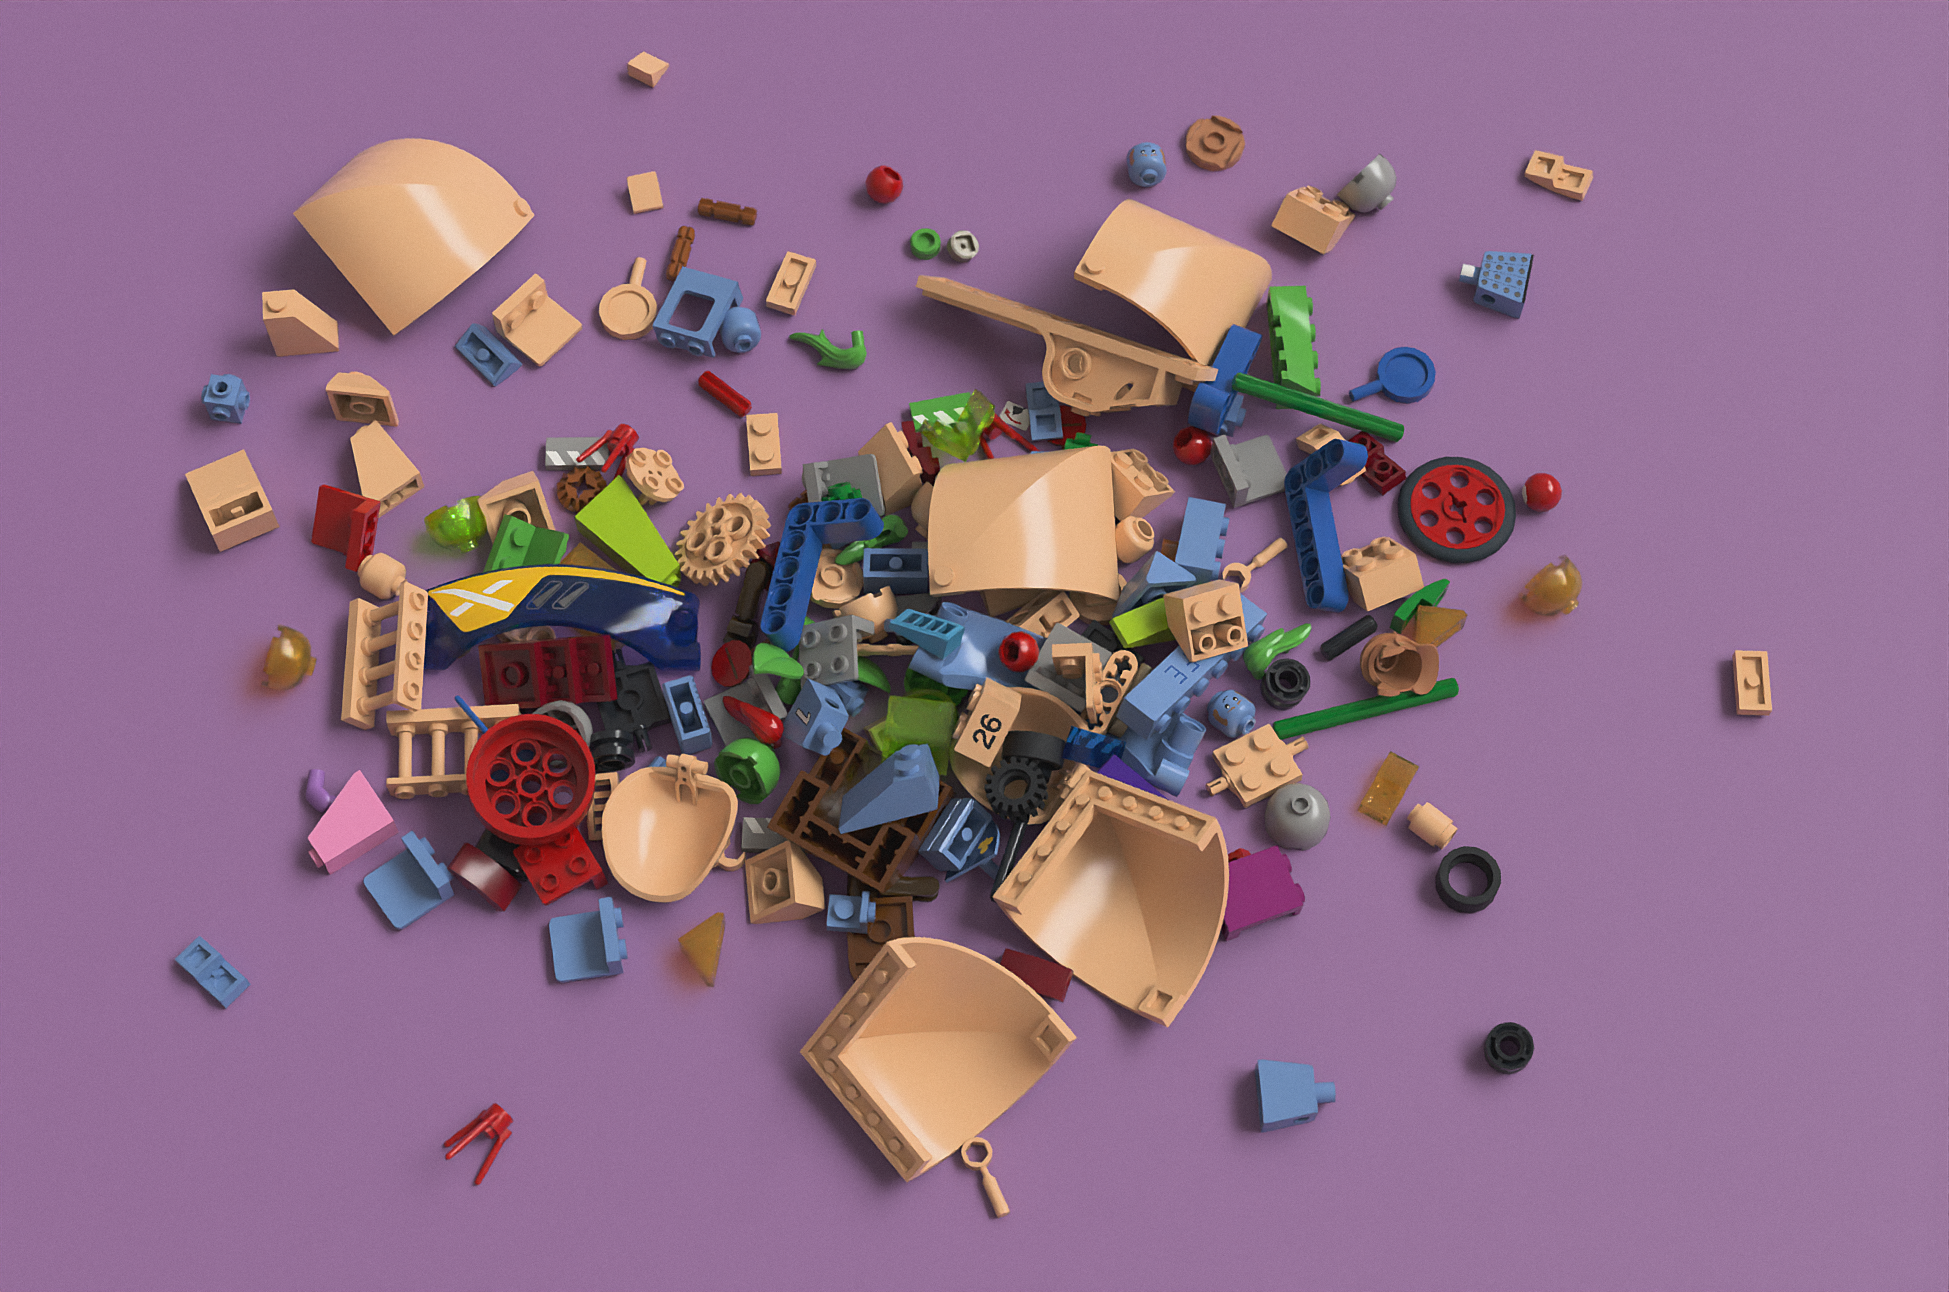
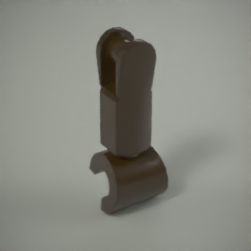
(741, 627)
(920, 888)

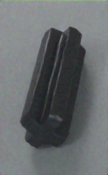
(1348, 637)

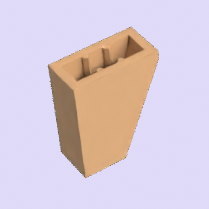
(298, 324)
(383, 468)

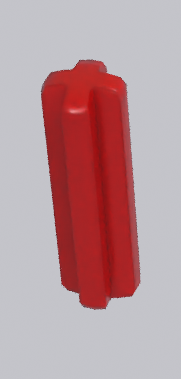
(724, 393)

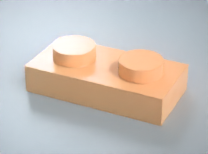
(791, 283)
(764, 444)
(1752, 683)

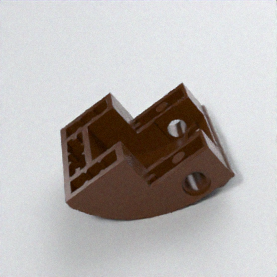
(813, 810)

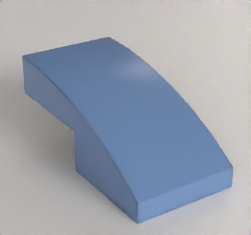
(1043, 413)
(212, 971)

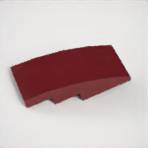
(548, 671)

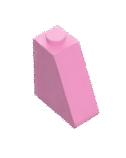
(350, 826)

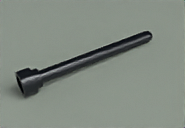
(1016, 836)

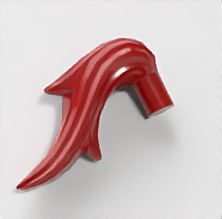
(764, 725)

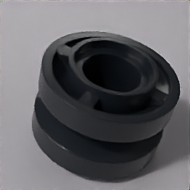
(1275, 693)
(612, 750)
(1508, 1032)

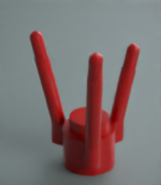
(995, 430)
(619, 444)
(491, 1123)

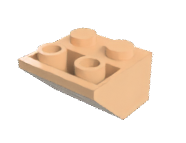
(1313, 218)
(896, 468)
(1136, 485)
(1381, 573)
(1207, 619)

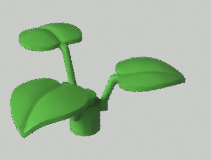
(774, 660)

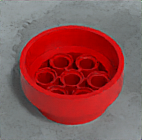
(550, 742)

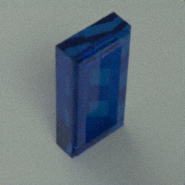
(1091, 747)

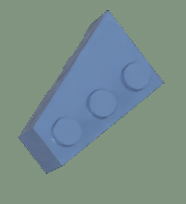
(1200, 539)

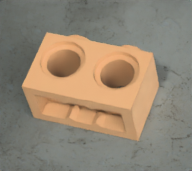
(1044, 612)

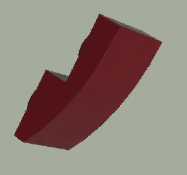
(929, 465)
(1380, 471)
(484, 875)
(1043, 976)

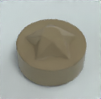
(962, 246)

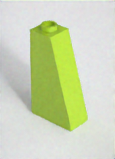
(626, 534)

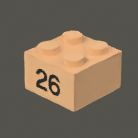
(988, 721)

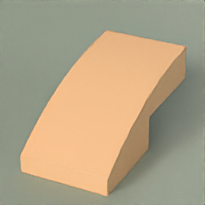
(1551, 173)

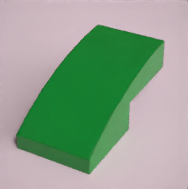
(1428, 596)

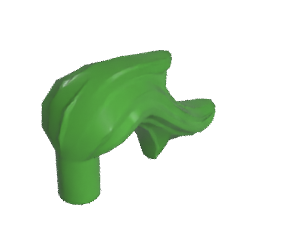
(832, 355)
(893, 532)
(1262, 652)

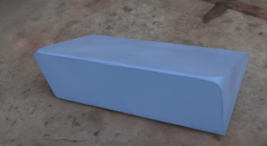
(487, 354)

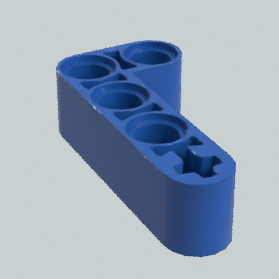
(1214, 398)

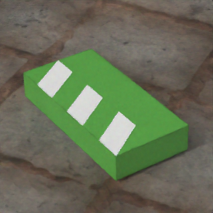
(943, 408)

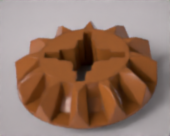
(568, 494)

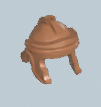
(1399, 664)

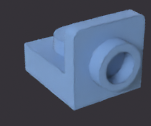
(850, 913)

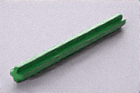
(1317, 407)
(1362, 709)

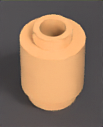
(1431, 825)

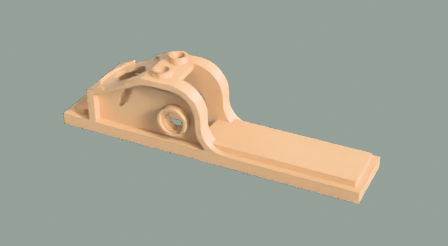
(1082, 362)

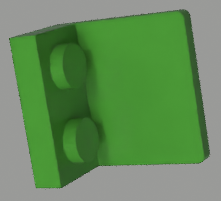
(525, 545)

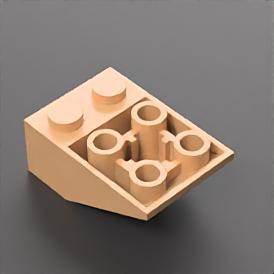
(232, 500)

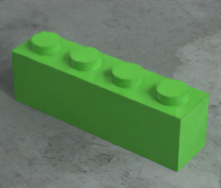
(1292, 339)

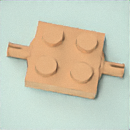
(1256, 765)

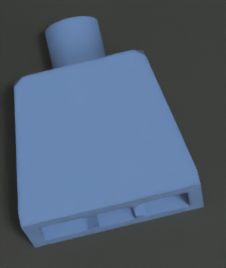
(1288, 1094)

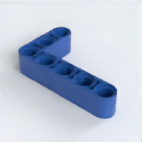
(1313, 522)
(798, 557)

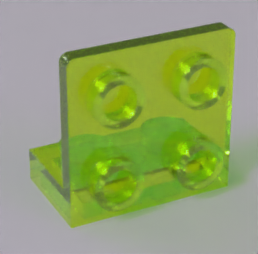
(965, 435)

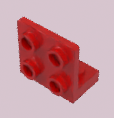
(346, 524)
(560, 866)

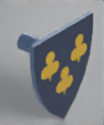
(981, 855)

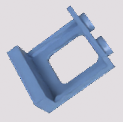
(702, 285)

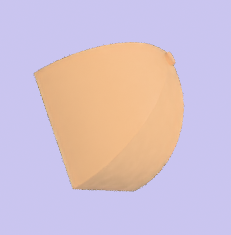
(412, 223)
(1176, 276)
(1025, 525)
(1124, 894)
(933, 1048)

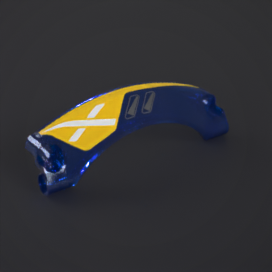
(595, 599)

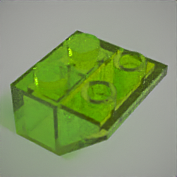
(919, 723)

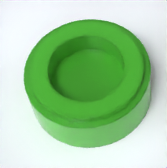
(925, 244)

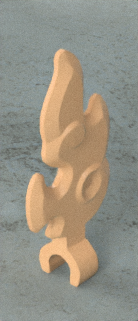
(890, 649)

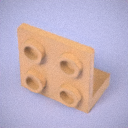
(535, 322)
(1079, 659)

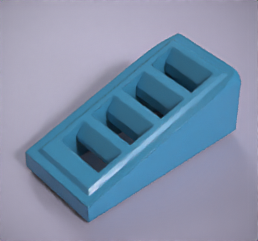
(929, 632)

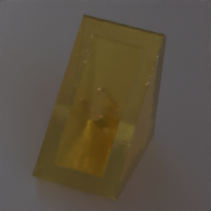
(1436, 624)
(704, 945)

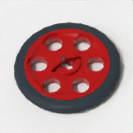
(1432, 539)

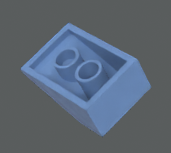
(894, 790)

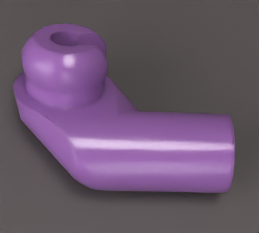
(315, 793)

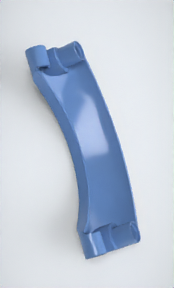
(1159, 760)

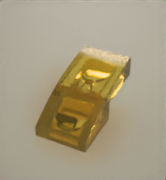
(1388, 788)

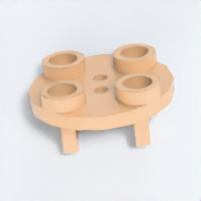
(653, 475)

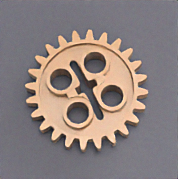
(722, 539)

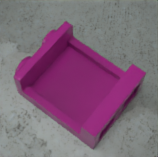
(1260, 891)

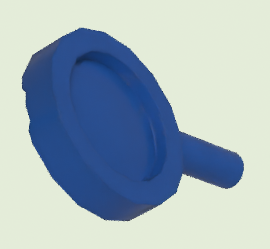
(1402, 375)

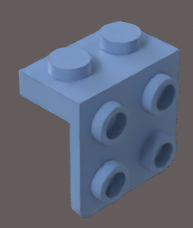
(410, 883)
(588, 943)

